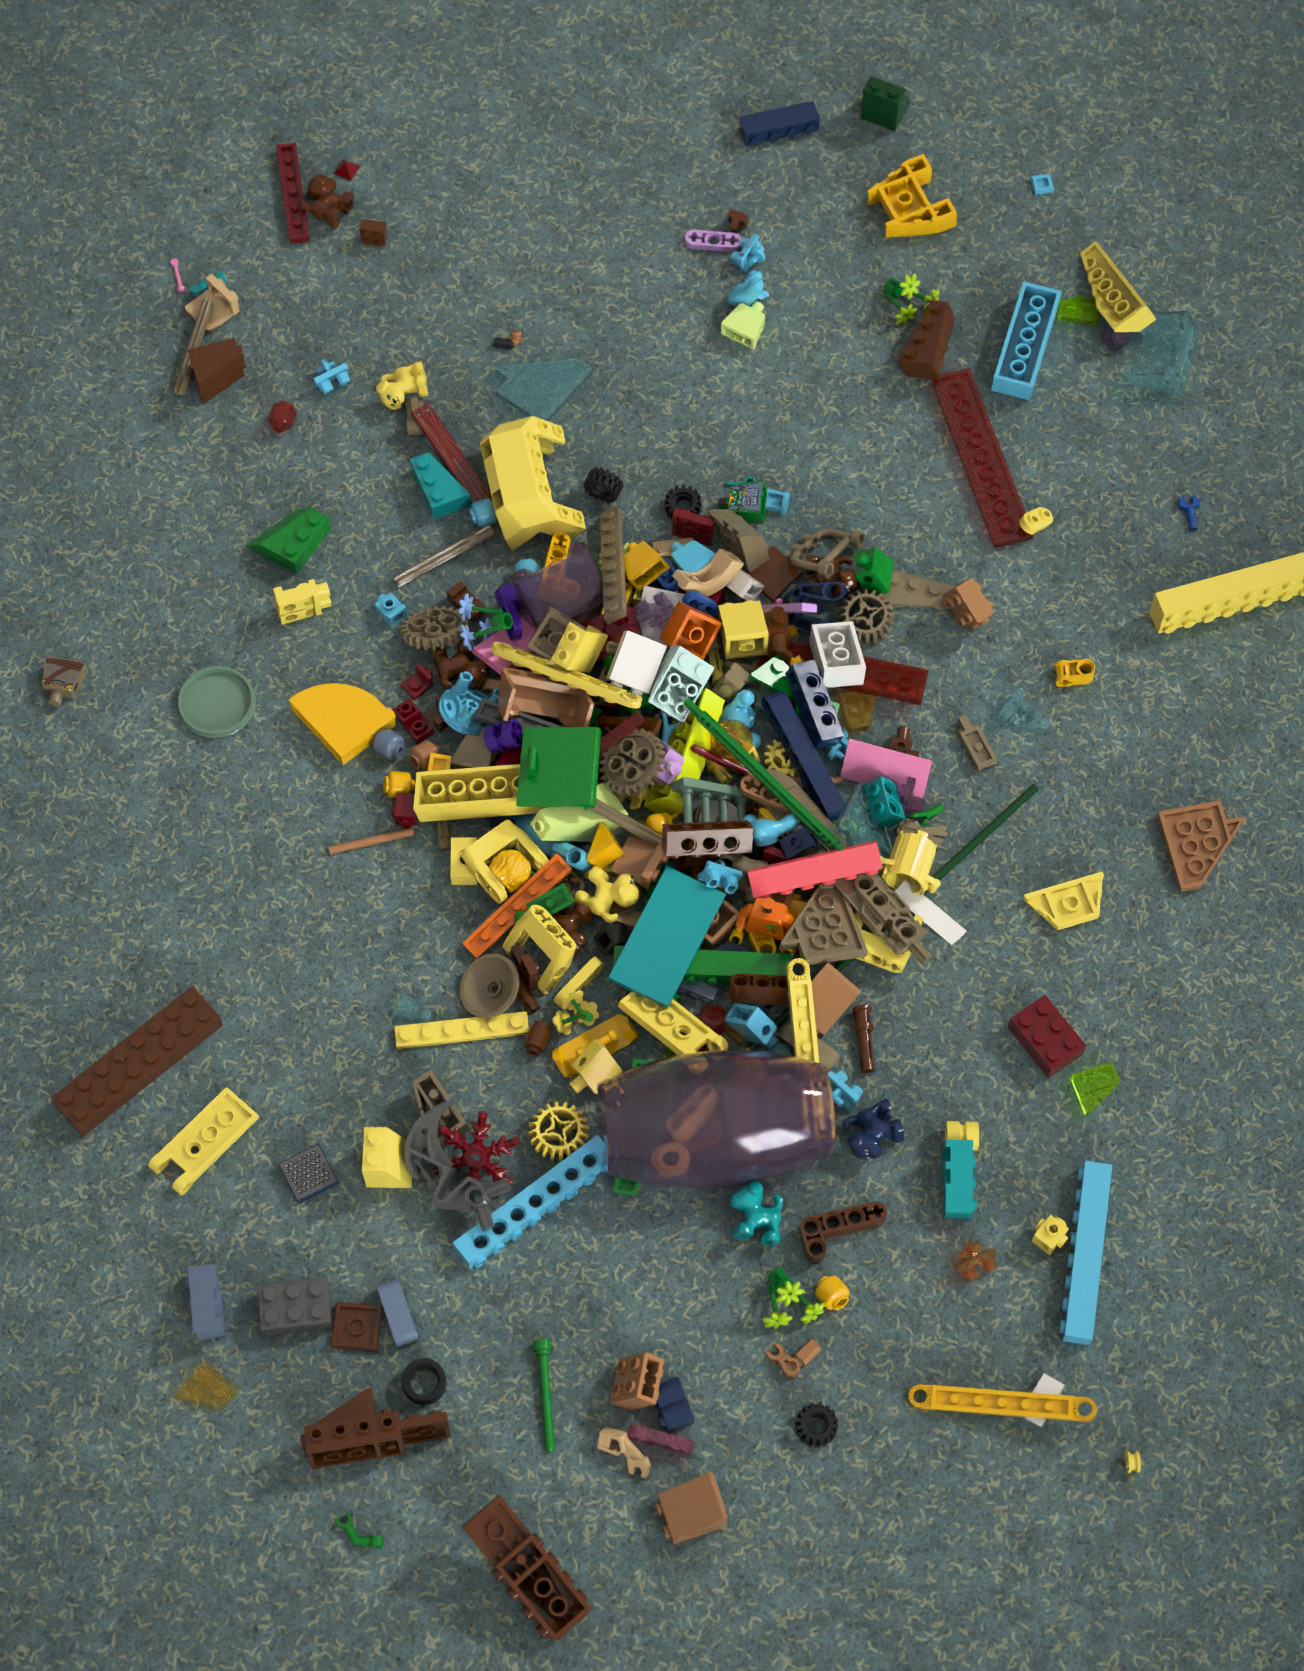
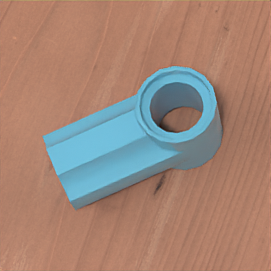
(571, 855)

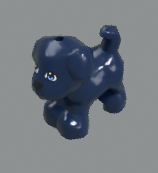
(875, 1128)

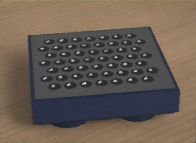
(308, 1173)

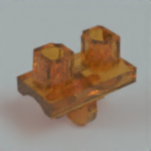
(985, 1257)

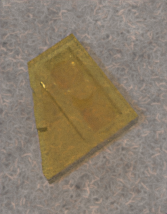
(857, 710)
(207, 1388)

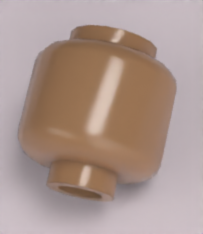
(420, 755)

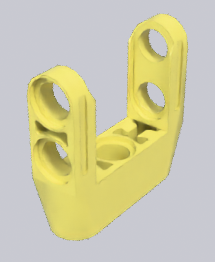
(486, 848)
(550, 938)
(880, 953)

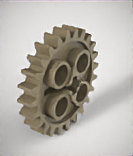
(433, 628)
(621, 779)

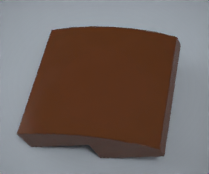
(776, 574)

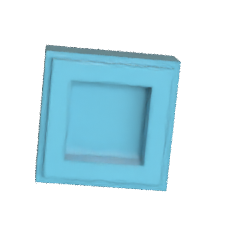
(1042, 184)

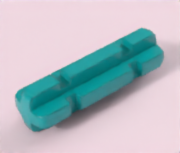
(196, 290)

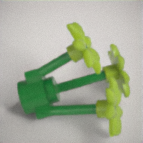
(898, 288)
(789, 1291)

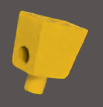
(643, 564)

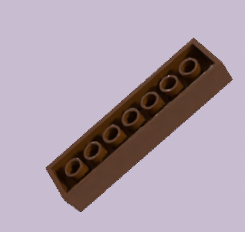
(137, 1061)

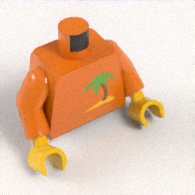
(765, 919)

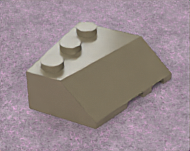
(740, 538)

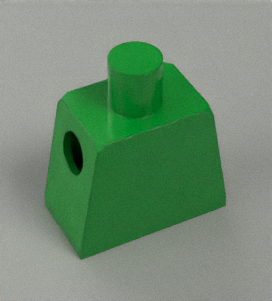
(874, 570)

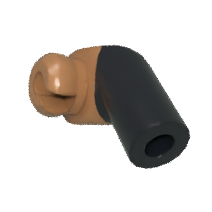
(510, 342)

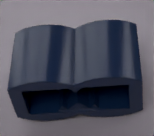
(673, 1406)

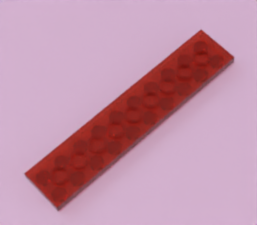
(981, 457)

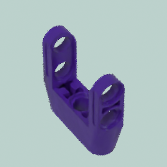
(507, 601)

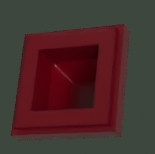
(346, 169)

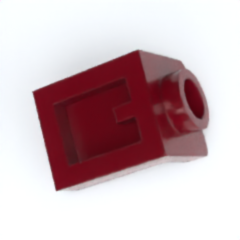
(418, 682)

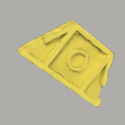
(1068, 902)

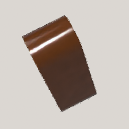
(759, 989)

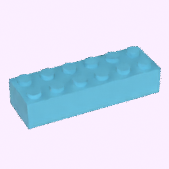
(1026, 341)

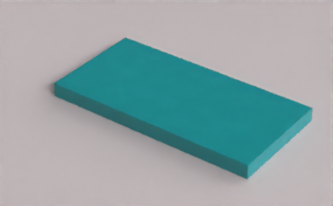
(667, 937)

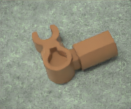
(803, 1356)

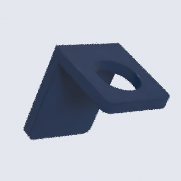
(799, 842)

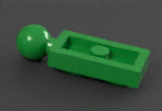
(551, 901)

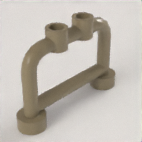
(824, 566)

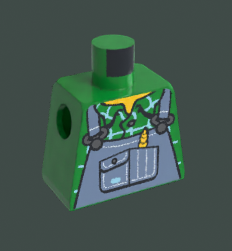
(748, 501)

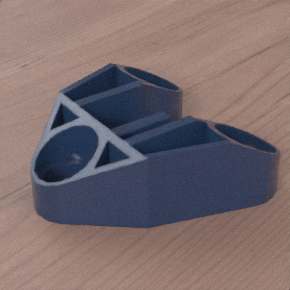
(815, 590)

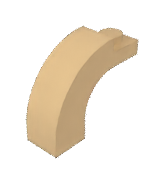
(713, 576)

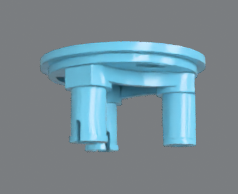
(460, 705)

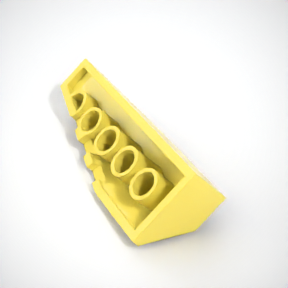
(1113, 293)

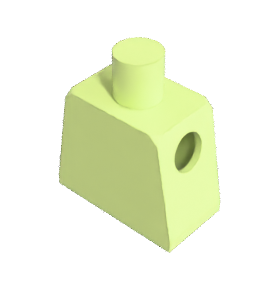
(744, 324)

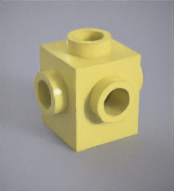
(1050, 1234)

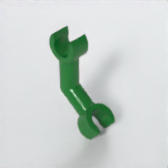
(372, 1541)

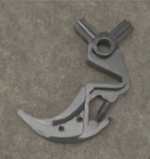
(463, 1195)

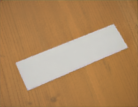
(931, 914)

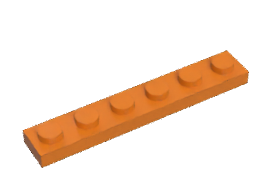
(503, 919)

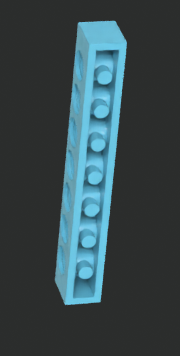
(520, 1203)

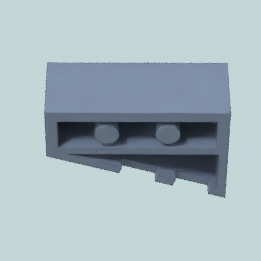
(205, 1302)

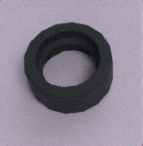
(422, 1364)

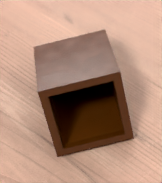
(216, 367)

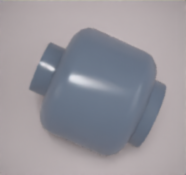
(388, 744)

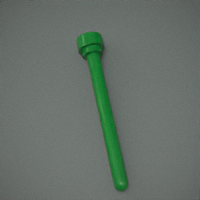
(542, 1348)

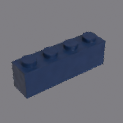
(779, 123)

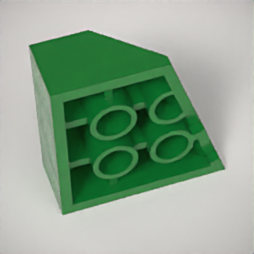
(293, 538)

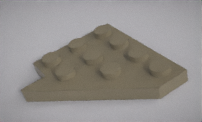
(826, 929)

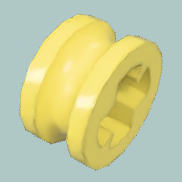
(1133, 1462)

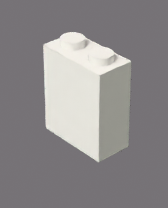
(636, 663)

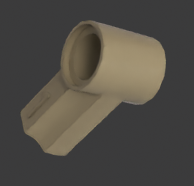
(412, 404)

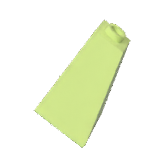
(575, 822)

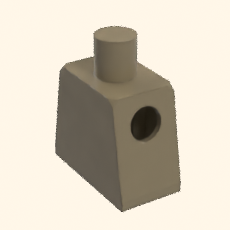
(473, 753)

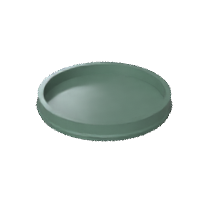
(216, 702)

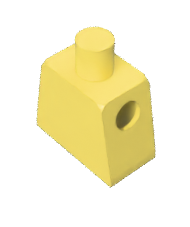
(593, 1067)

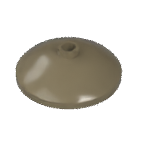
(482, 980)

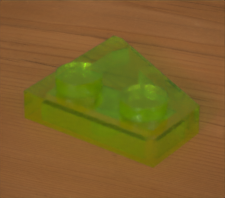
(1078, 310)
(1094, 1085)

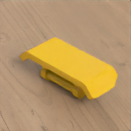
(613, 1034)

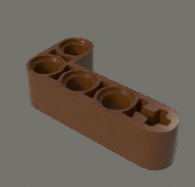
(844, 1227)

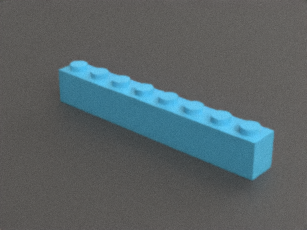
(1087, 1253)

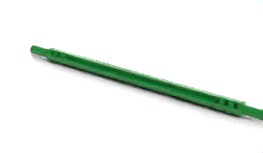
(764, 777)

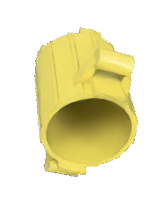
(912, 862)

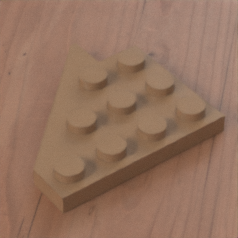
(1196, 840)

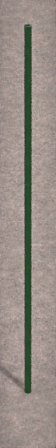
(944, 870)

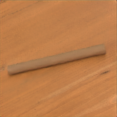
(371, 841)

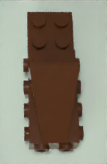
(359, 1425)
(527, 1570)

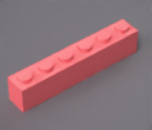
(815, 869)

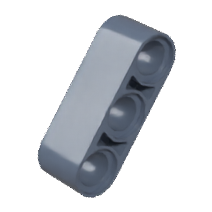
(397, 1313)

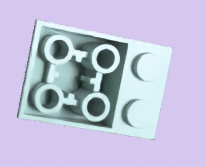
(679, 678)

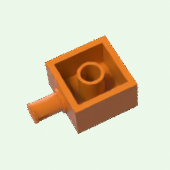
(691, 630)

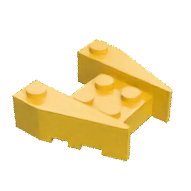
(907, 203)

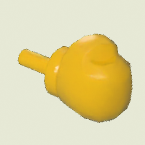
(657, 820)

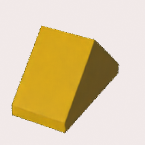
(604, 848)

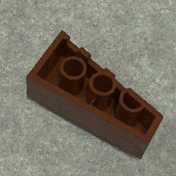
(928, 343)

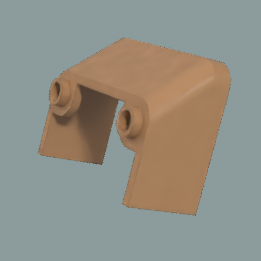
(542, 696)

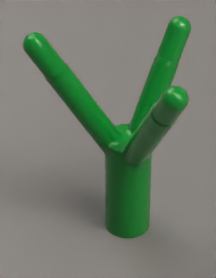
(926, 814)

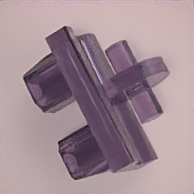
(645, 613)

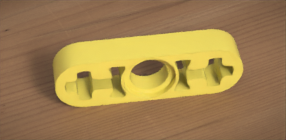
(582, 978)

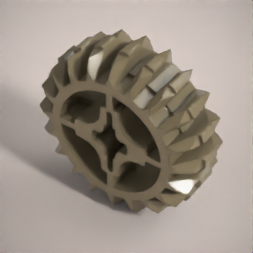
(874, 614)

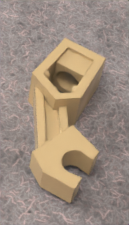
(635, 1457)

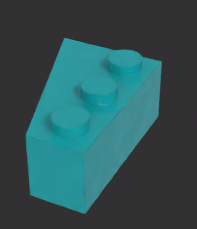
(438, 487)
(958, 1179)

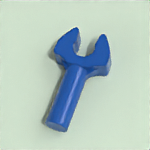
(1189, 509)

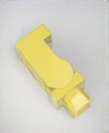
(301, 601)

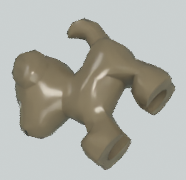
(743, 864)

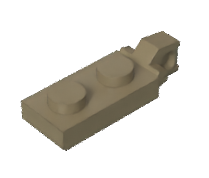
(976, 744)

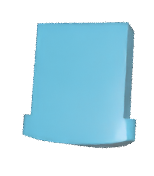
(778, 501)

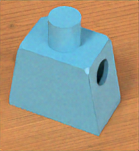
(691, 556)
(752, 1024)

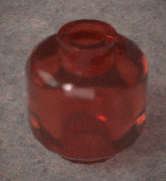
(282, 416)
(713, 1017)

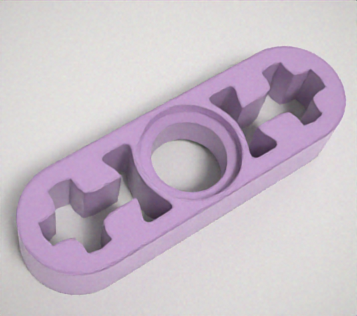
(727, 247)

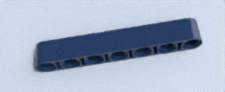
(803, 754)

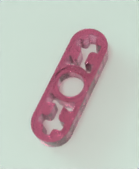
(653, 1437)

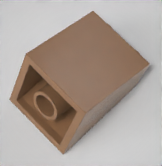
(831, 997)
(692, 1509)

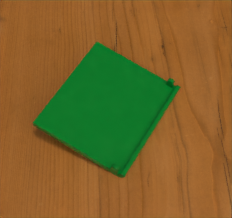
(559, 767)

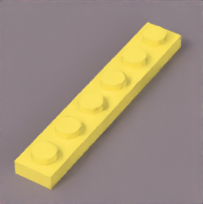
(461, 1030)

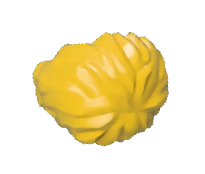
(511, 869)

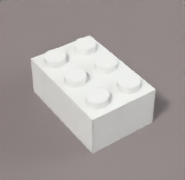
(655, 632)
(837, 654)

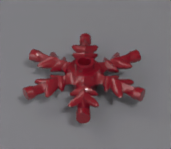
(479, 1148)

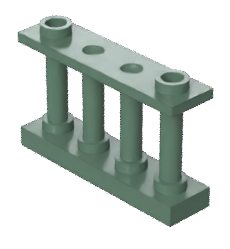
(707, 791)

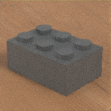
(295, 1307)

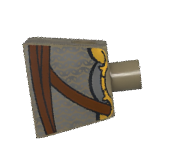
(62, 678)

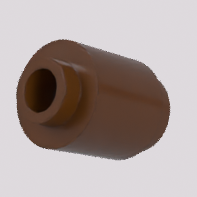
(537, 1037)

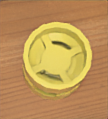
(968, 1131)

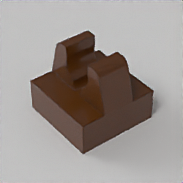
(737, 220)

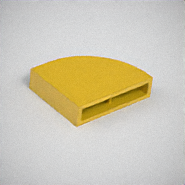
(342, 717)

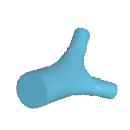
(667, 729)

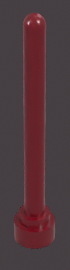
(718, 759)

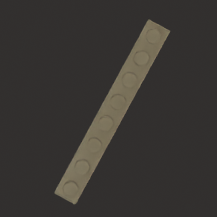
(613, 565)

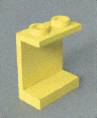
(579, 648)

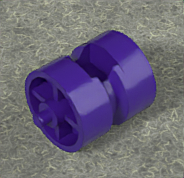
(503, 736)

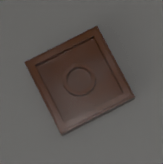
(356, 1327)

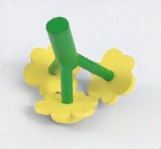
(584, 1013)

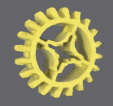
(566, 1126)

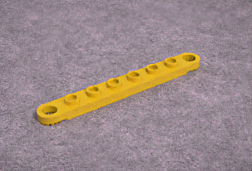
(1002, 1402)

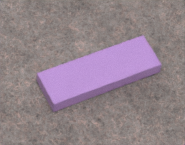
(792, 608)

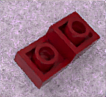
(413, 721)

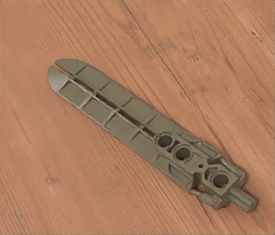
(892, 908)

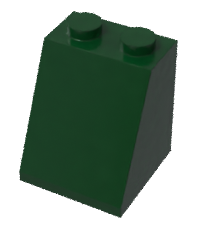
(884, 103)

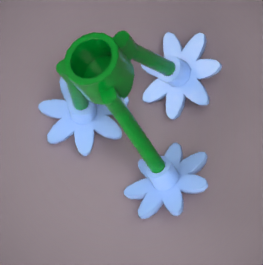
(499, 622)

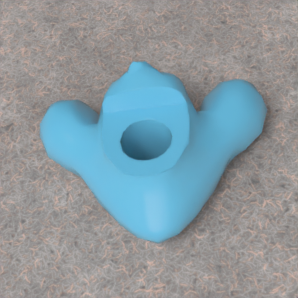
(748, 291)
(741, 710)
(770, 831)

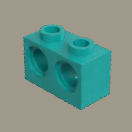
(884, 802)

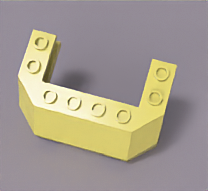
(520, 481)

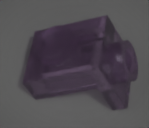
(910, 802)

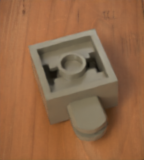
(549, 633)

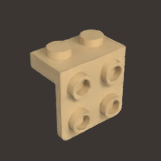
(224, 302)

